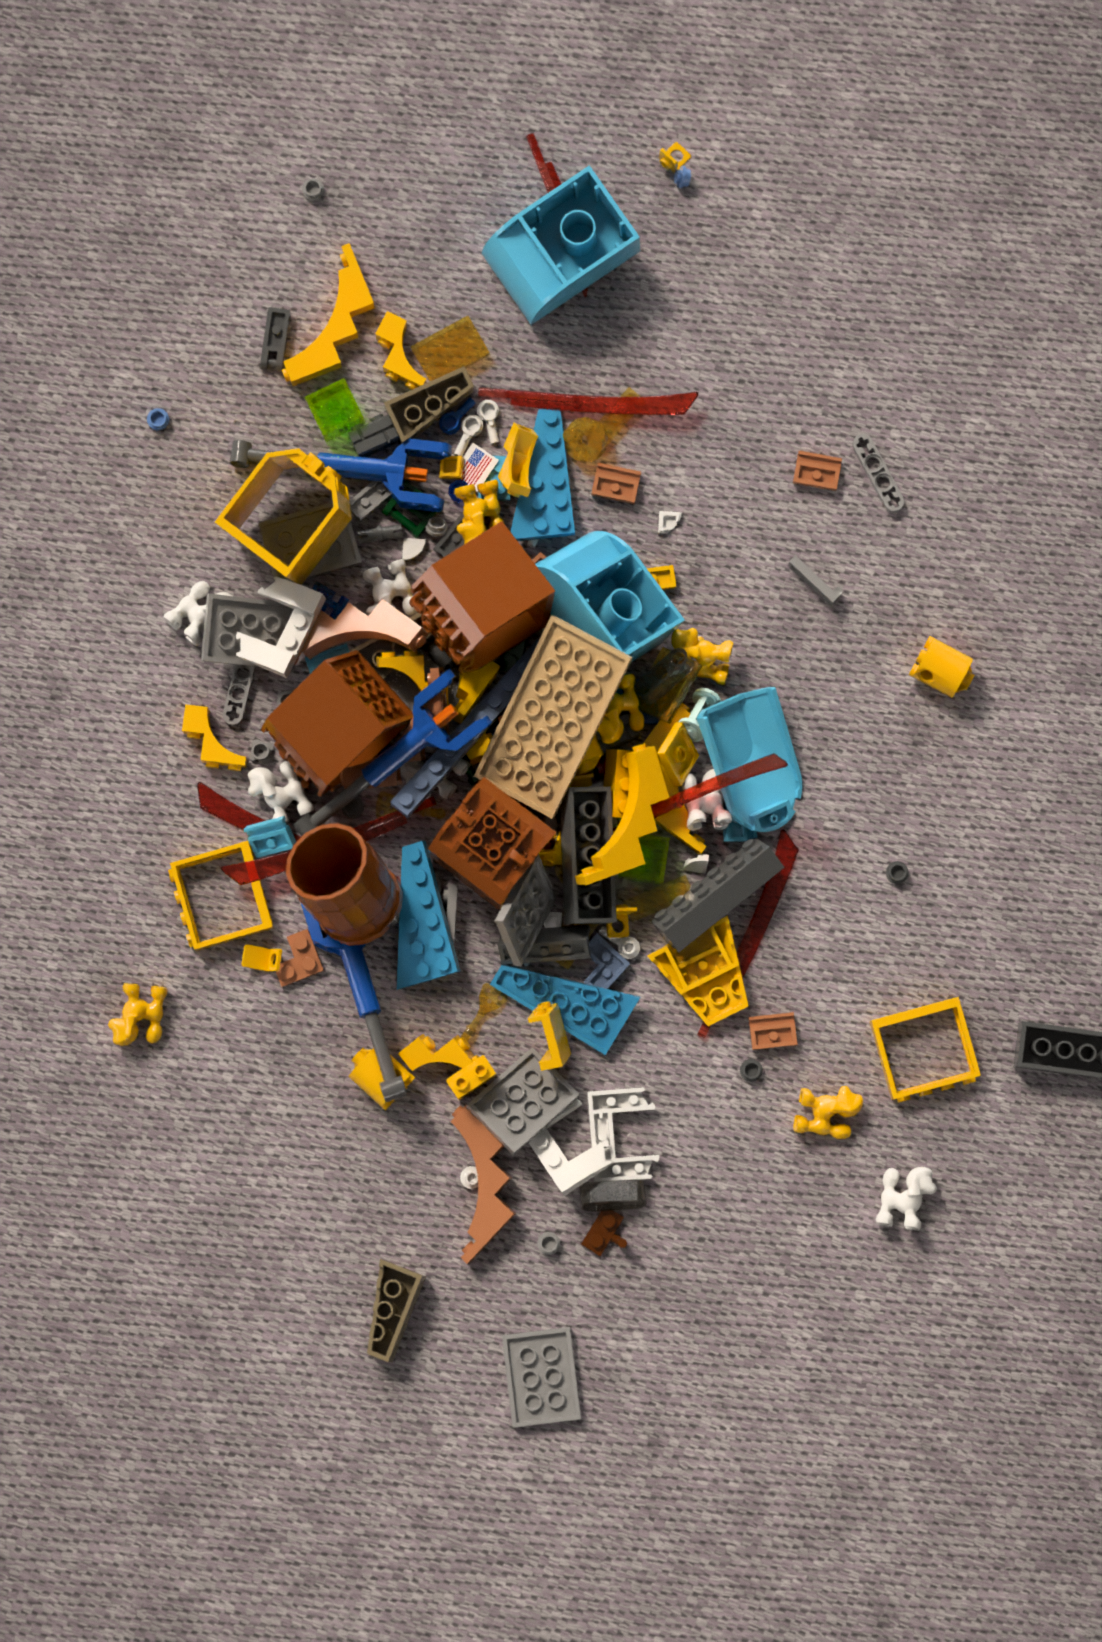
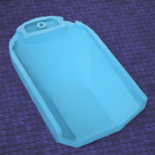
(745, 731)

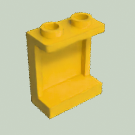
(555, 1035)
(471, 1077)

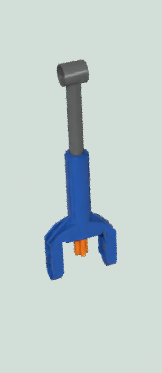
(391, 471)
(426, 731)
(365, 1001)

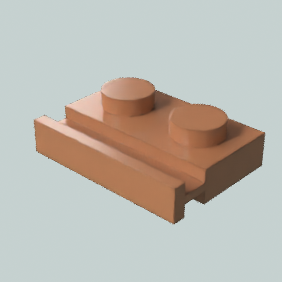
(817, 470)
(616, 483)
(772, 1031)

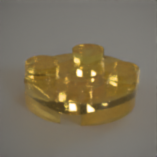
(597, 441)

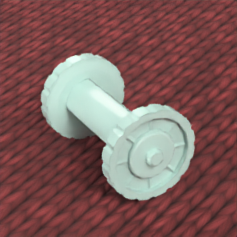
(703, 699)

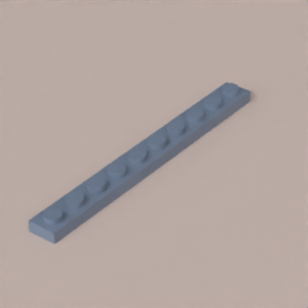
(445, 760)

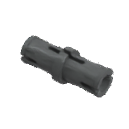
(380, 533)

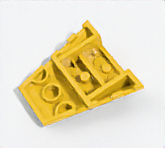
(706, 973)

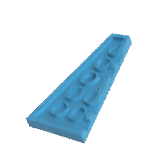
(549, 506)
(424, 933)
(586, 1010)

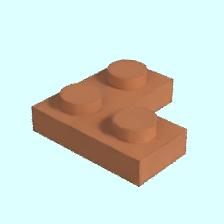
(304, 962)

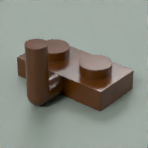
(604, 1231)

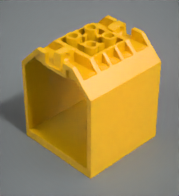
(256, 488)

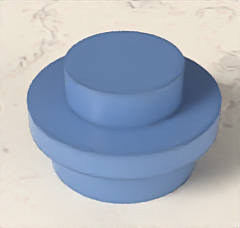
(682, 177)
(158, 419)

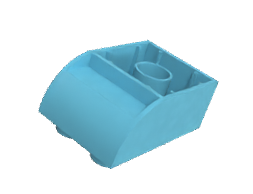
(561, 245)
(610, 594)

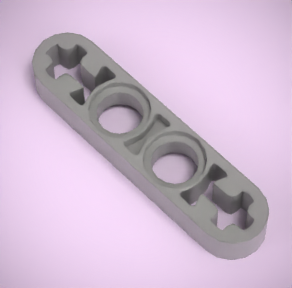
(881, 471)
(237, 682)

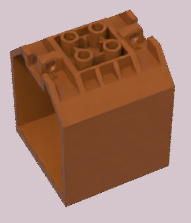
(483, 599)
(336, 720)
(490, 842)

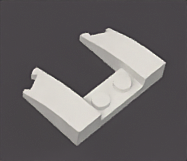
(306, 606)
(600, 1109)
(578, 1170)

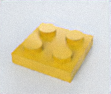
(678, 754)

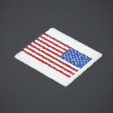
(477, 465)

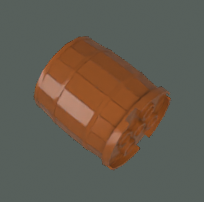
(344, 884)

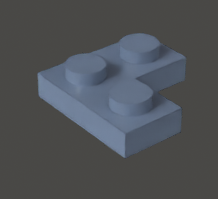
(609, 963)

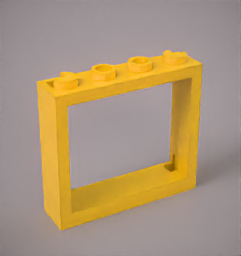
(182, 897)
(944, 1084)

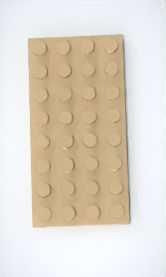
(553, 716)

